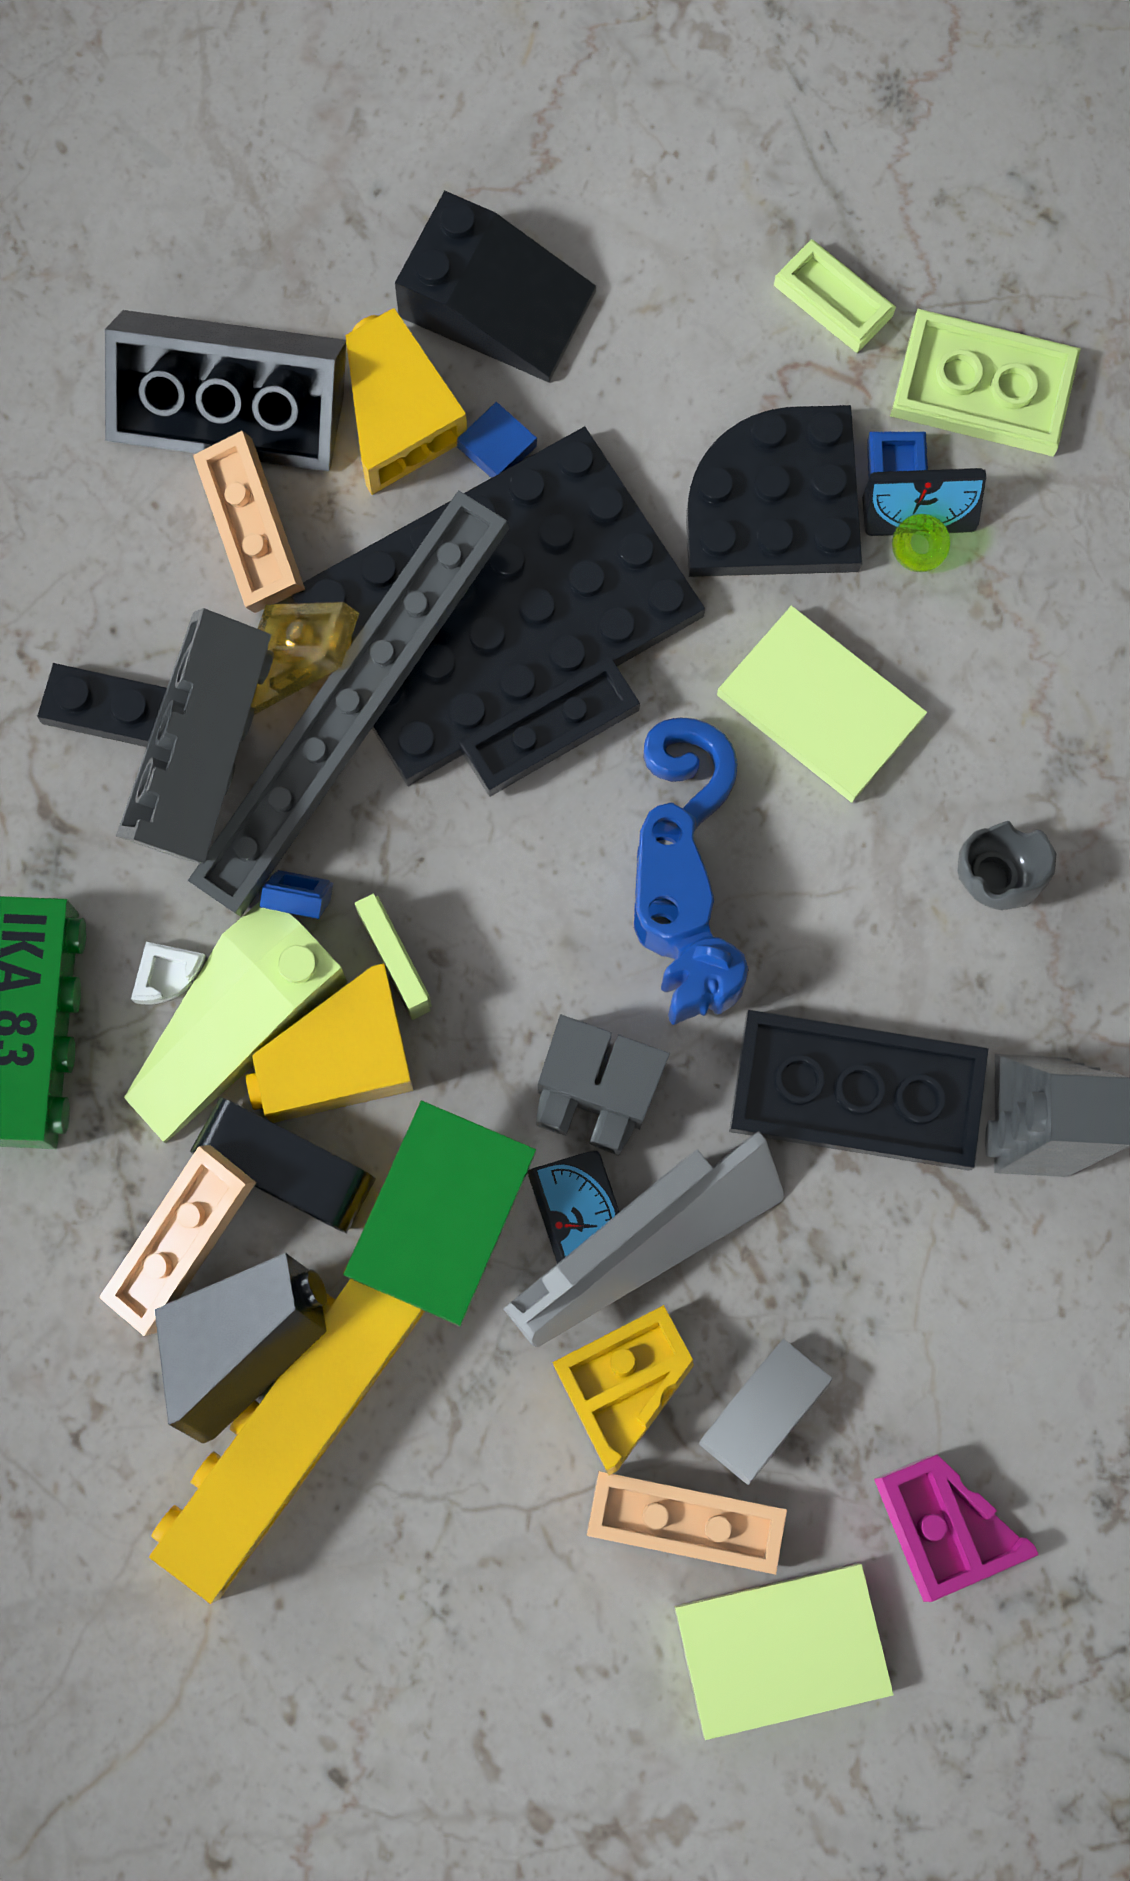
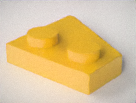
(625, 1382)

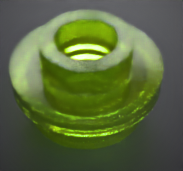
(933, 531)

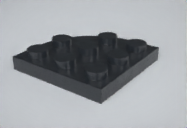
(777, 497)

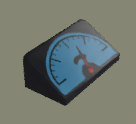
(947, 494)
(573, 1199)

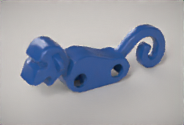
(675, 880)

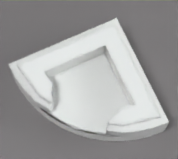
(165, 973)

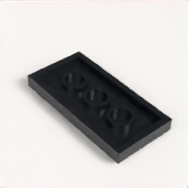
(859, 1090)

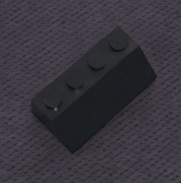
(203, 381)

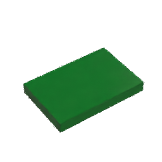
(440, 1213)

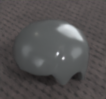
(1006, 866)

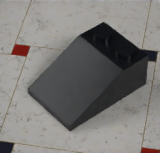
(492, 288)

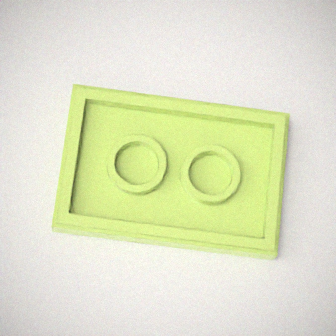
(985, 382)
(821, 703)
(783, 1651)

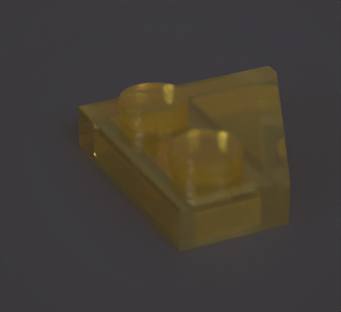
(306, 645)

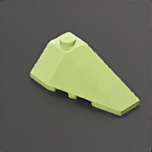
(246, 994)

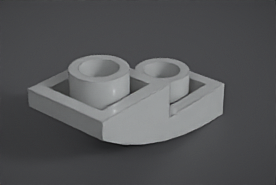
(765, 1411)

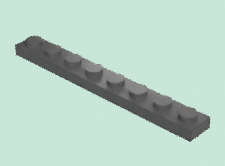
(349, 703)

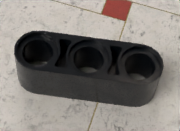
(287, 1165)

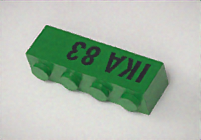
(35, 1010)

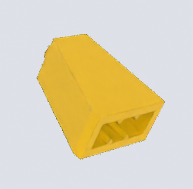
(399, 401)
(334, 1055)

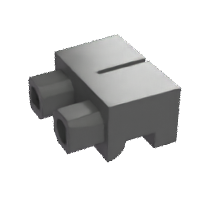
(571, 1076)

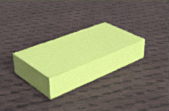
(834, 296)
(394, 956)

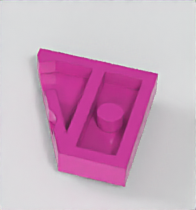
(947, 1529)

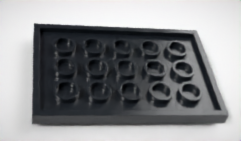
(558, 594)

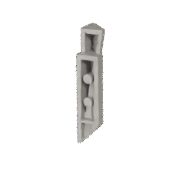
(649, 1236)

